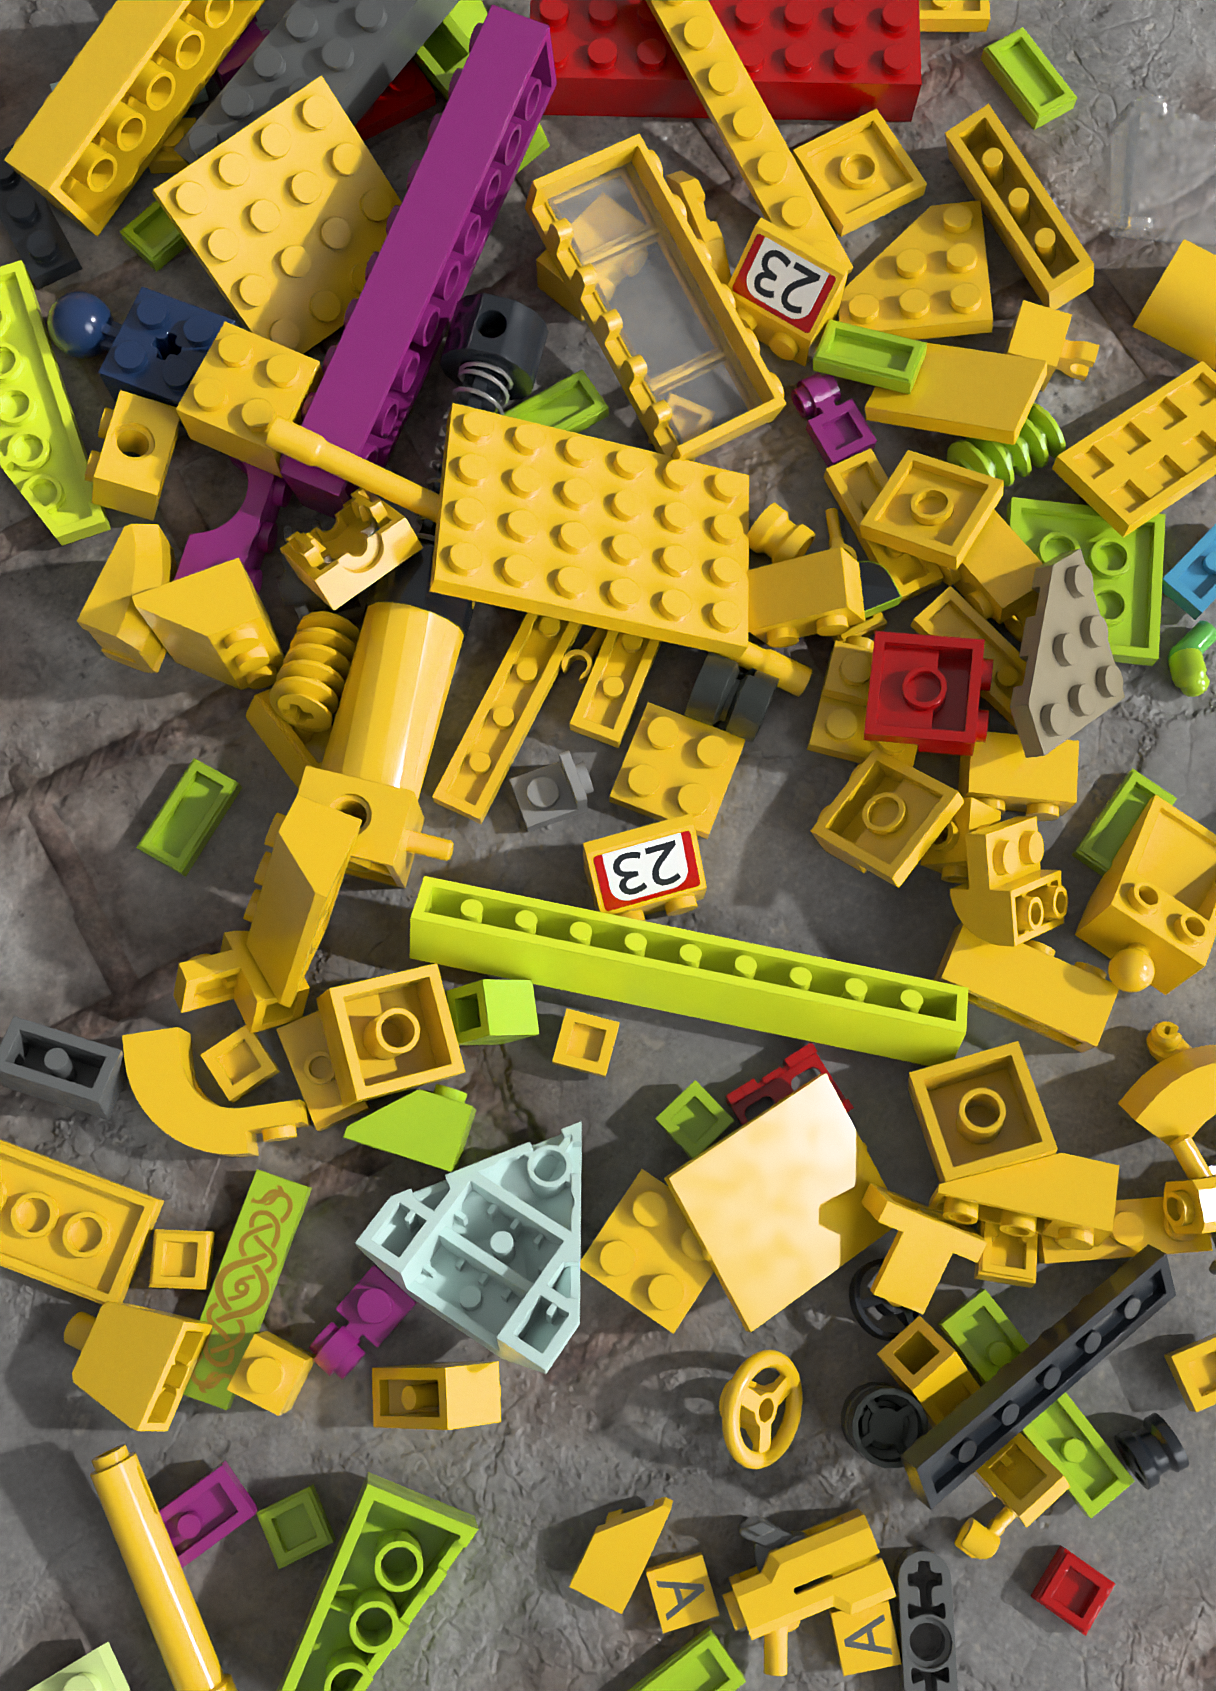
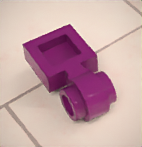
(834, 429)
(373, 1311)

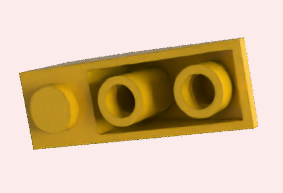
(1045, 1196)

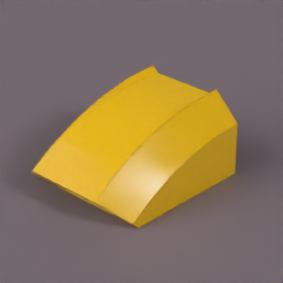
(136, 564)

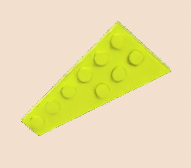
(37, 423)

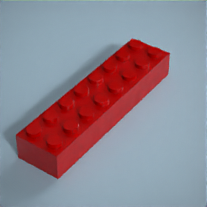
(801, 55)

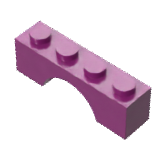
(246, 534)

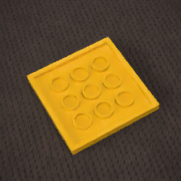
(286, 217)

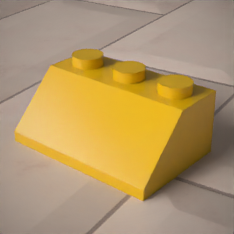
(215, 625)
(297, 891)

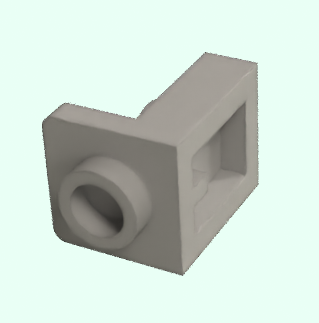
(552, 792)

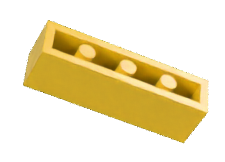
(1019, 208)

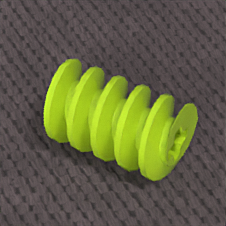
(1035, 443)

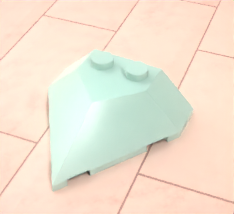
(494, 1248)

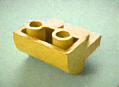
(1006, 889)

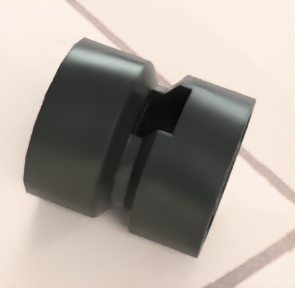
(731, 696)
(882, 1423)

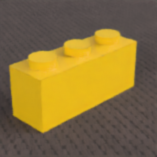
(1031, 987)

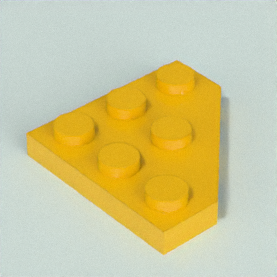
(927, 279)

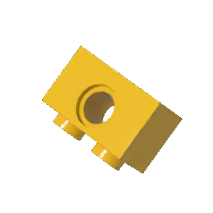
(133, 482)

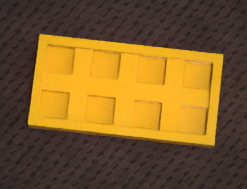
(1147, 452)

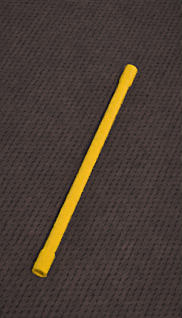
(316, 451)

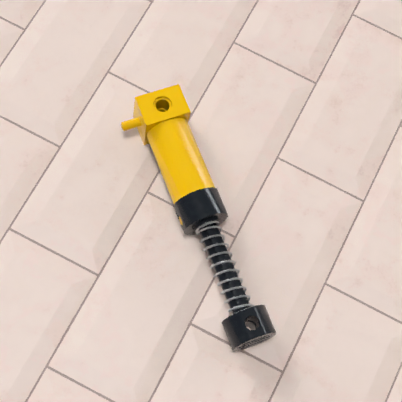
(413, 634)

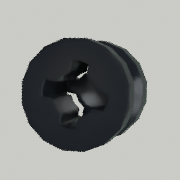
(1151, 1450)

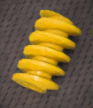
(315, 671)

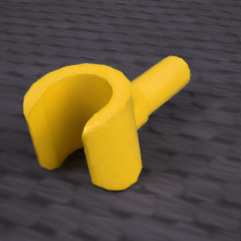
(834, 531)
(586, 654)
(983, 1541)

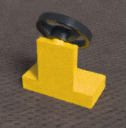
(913, 1261)

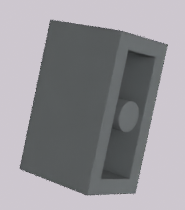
(61, 1068)

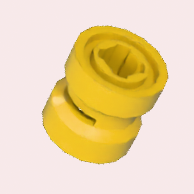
(779, 536)

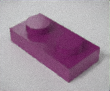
(206, 1512)

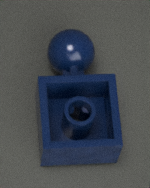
(147, 354)

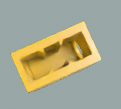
(136, 1360)

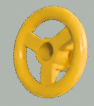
(755, 1408)

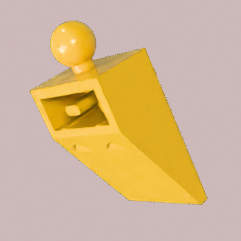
(1156, 902)

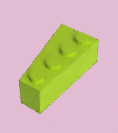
(375, 1585)

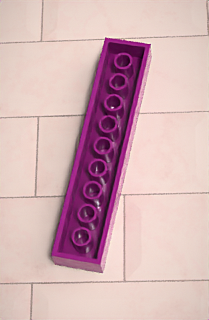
(428, 251)

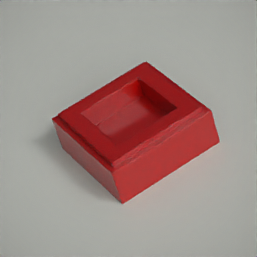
(1073, 1590)

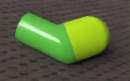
(1187, 661)

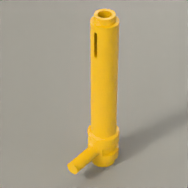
(157, 1573)

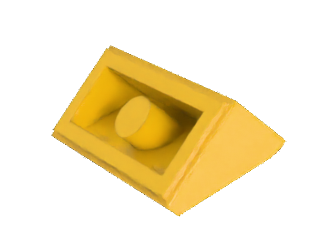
(288, 744)

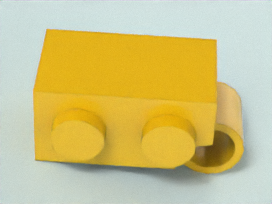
(998, 576)

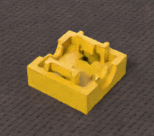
(355, 556)

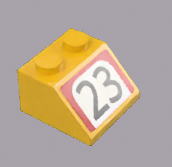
(786, 291)
(646, 870)

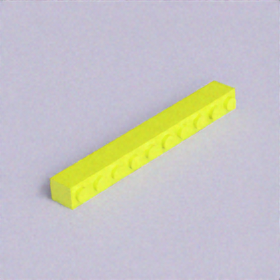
(688, 972)

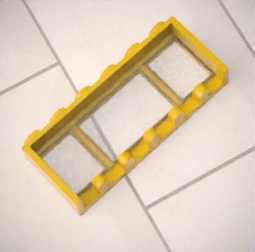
(654, 300)

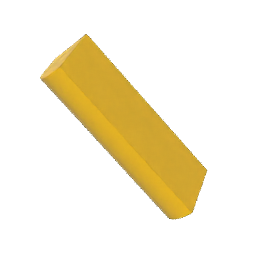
(1184, 305)

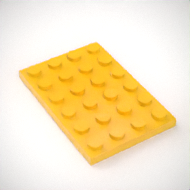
(592, 532)

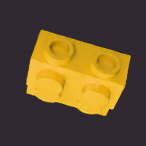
(843, 707)
(886, 817)

